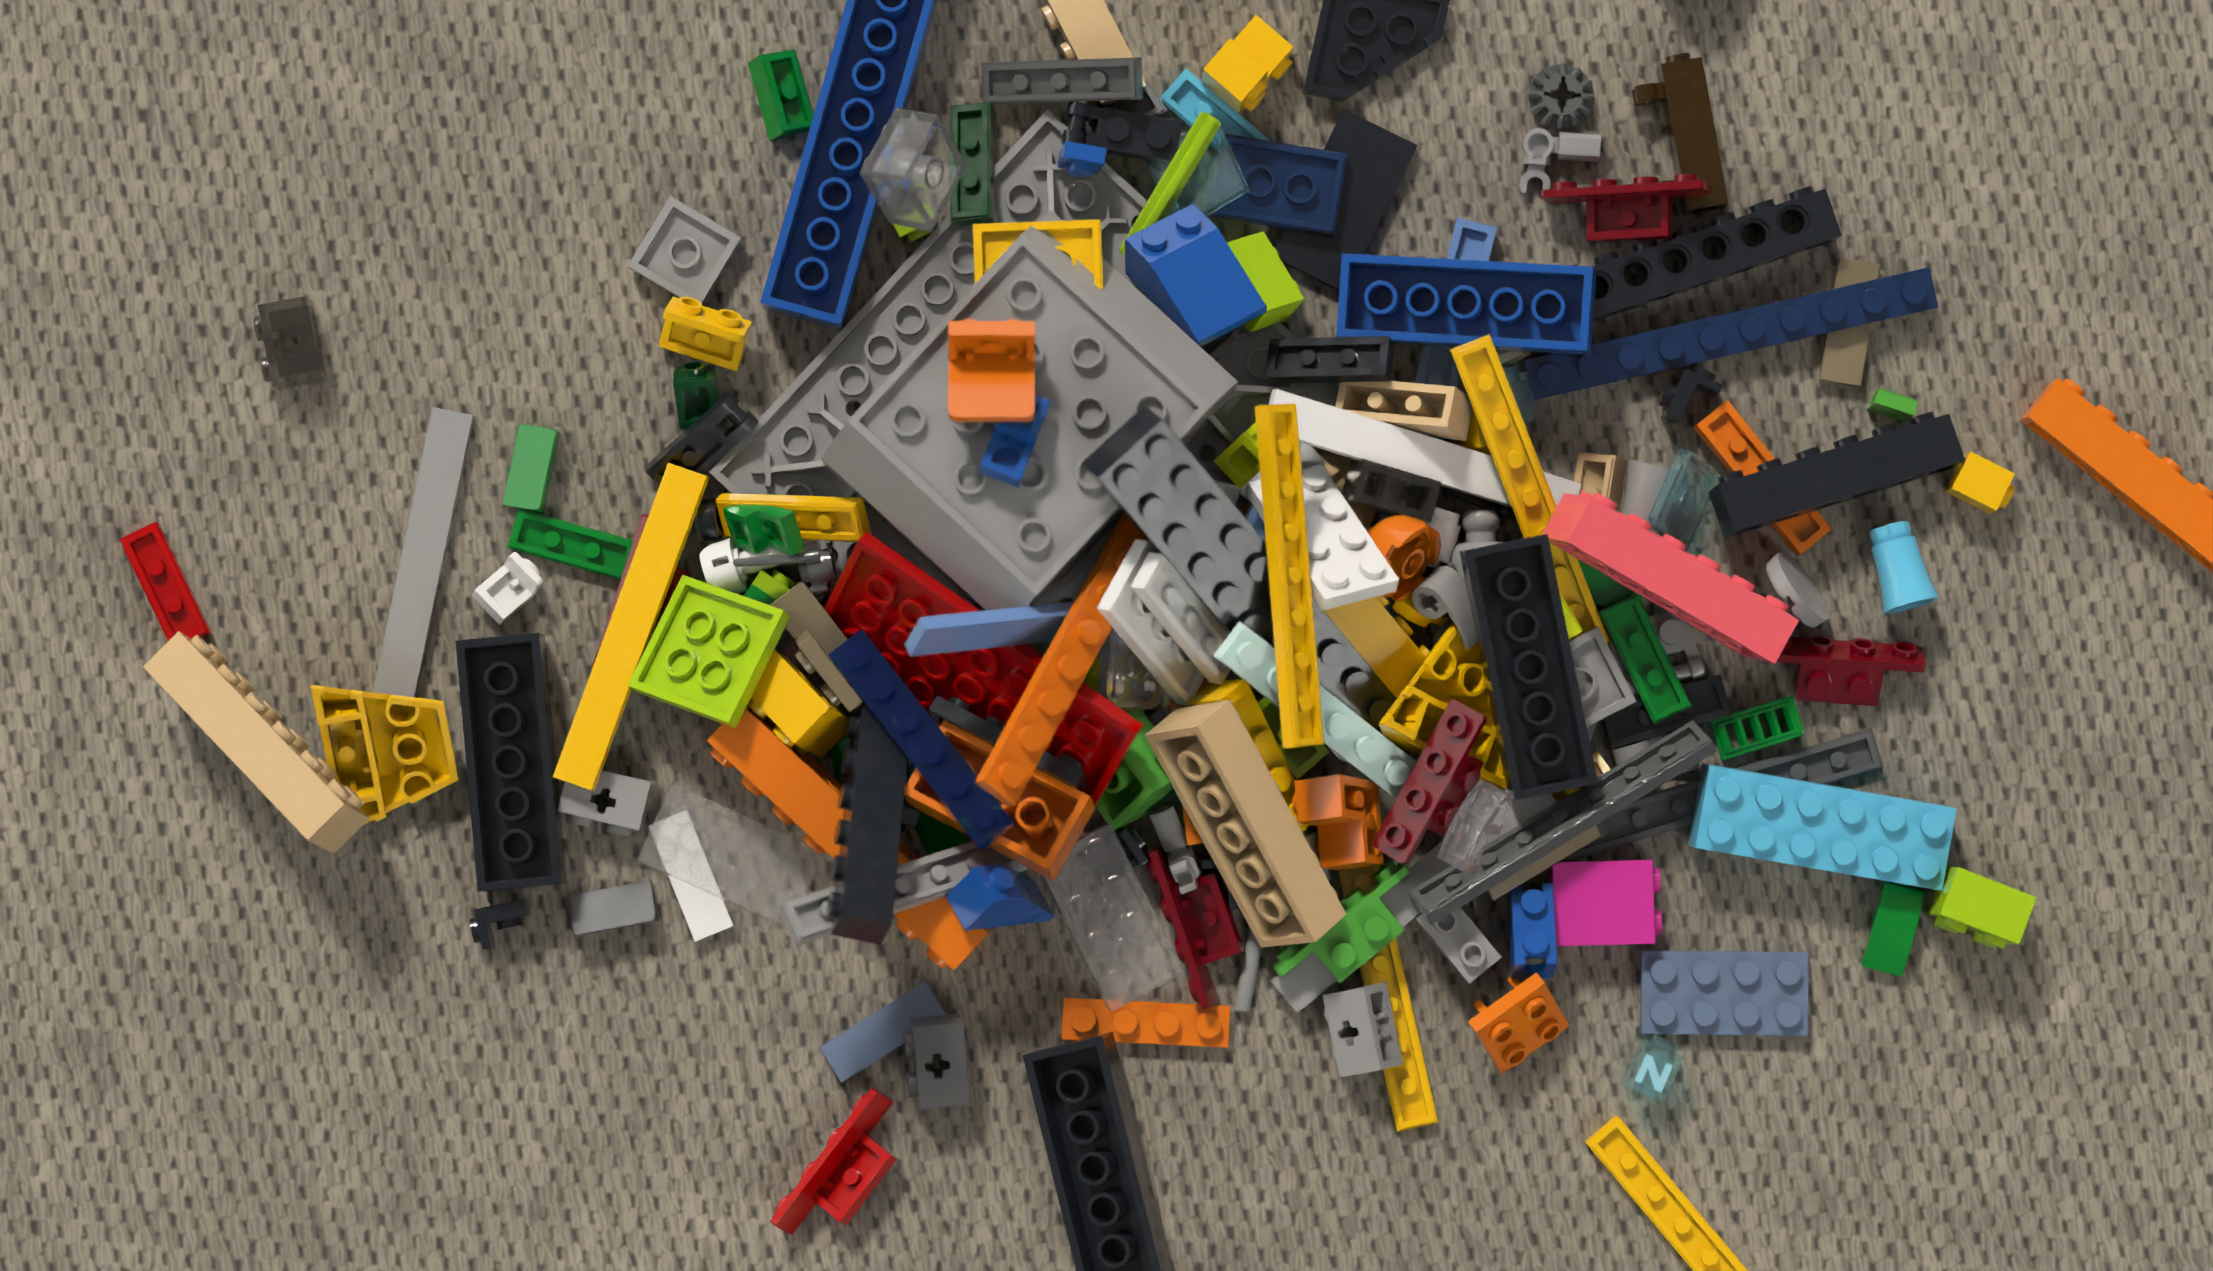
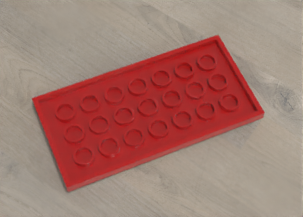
(887, 598)

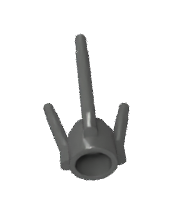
(814, 567)

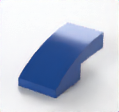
(1012, 446)

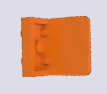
(991, 371)

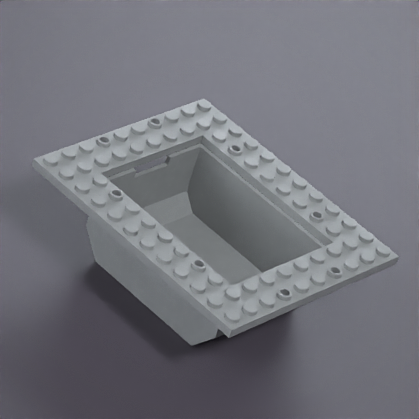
(1094, 360)

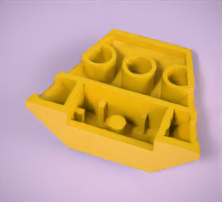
(1445, 675)
(385, 746)

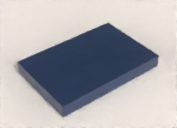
(1287, 185)

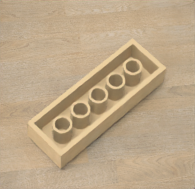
(258, 741)
(1245, 824)

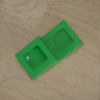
(763, 527)
(1893, 928)

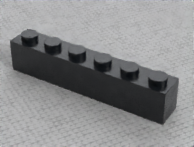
(1835, 475)
(868, 832)

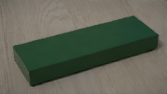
(974, 137)

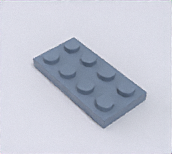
(1724, 992)

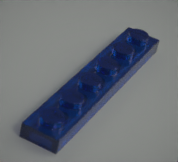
(921, 739)

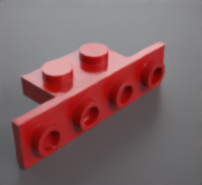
(843, 1171)

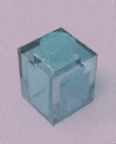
(1653, 1068)

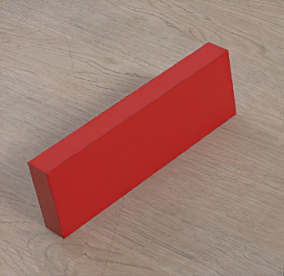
(164, 582)

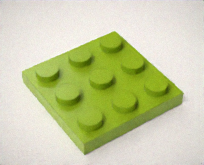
(709, 651)

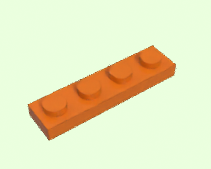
(1742, 450)
(1147, 1022)

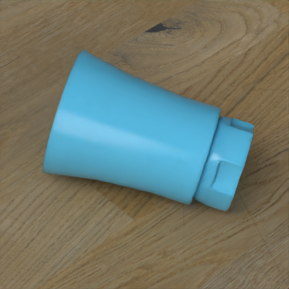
(1900, 569)

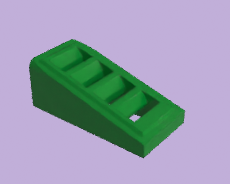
(1791, 718)

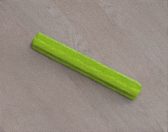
(1177, 173)

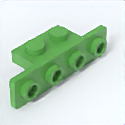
(1358, 934)

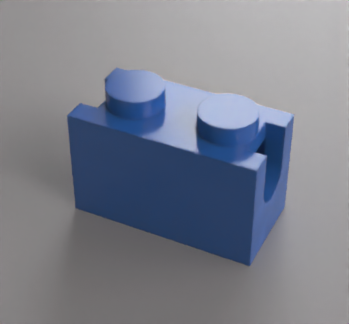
(1531, 931)

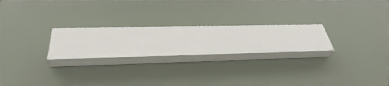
(1404, 450)

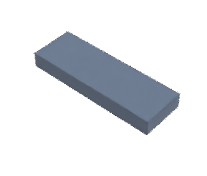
(879, 1032)

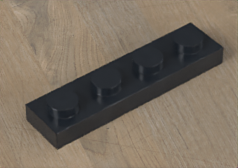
(989, 730)

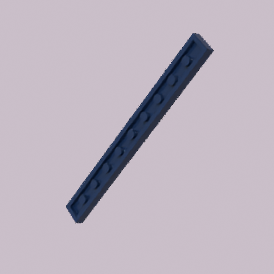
(1733, 333)

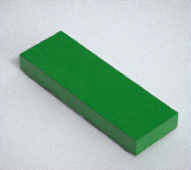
(569, 544)
(1644, 659)

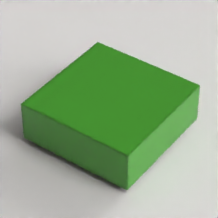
(1892, 405)

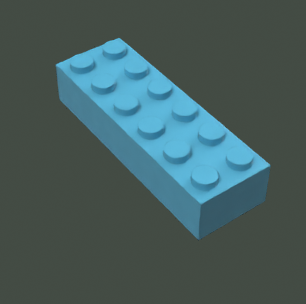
(1822, 826)

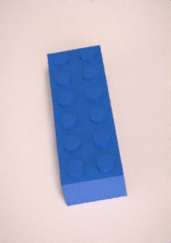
(1466, 299)

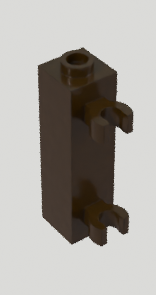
(1689, 127)

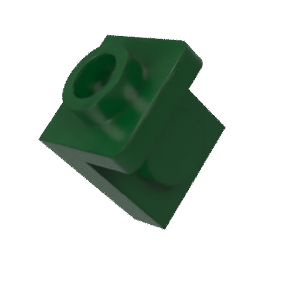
(694, 391)

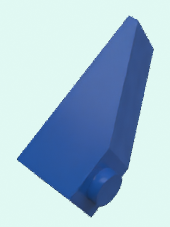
(997, 898)

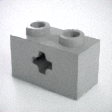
(630, 808)
(1460, 943)
(1362, 1029)

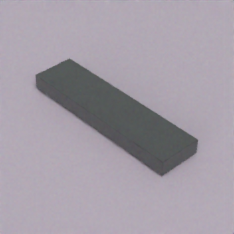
(1062, 80)

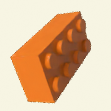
(1044, 818)

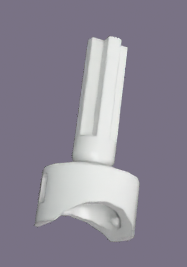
(719, 568)

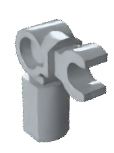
(1539, 146)
(1182, 858)

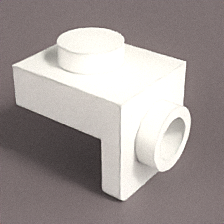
(508, 588)

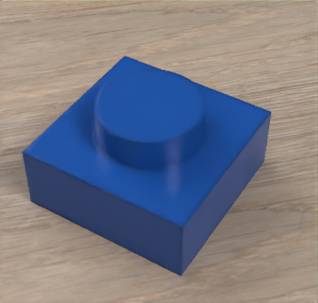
(1081, 159)

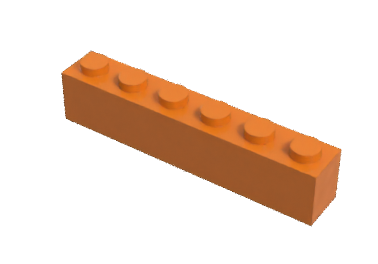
(2125, 466)

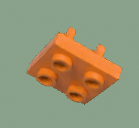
(1518, 1022)

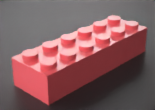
(1670, 577)

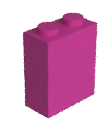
(1605, 902)

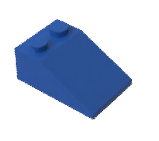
(1192, 275)

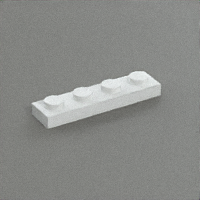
(1182, 615)

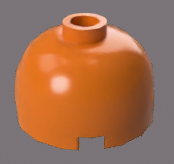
(1408, 548)

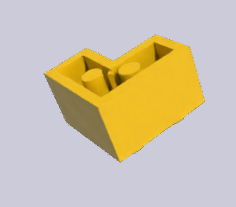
(1246, 65)
(798, 708)

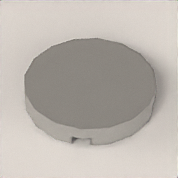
(1795, 584)

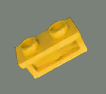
(704, 332)

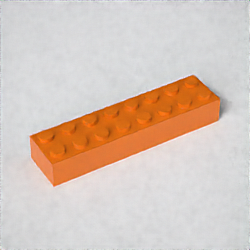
(809, 798)

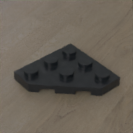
(1367, 40)

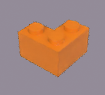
(1346, 819)

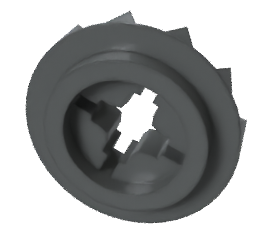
(1547, 109)

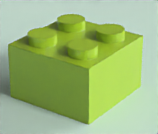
(1982, 907)

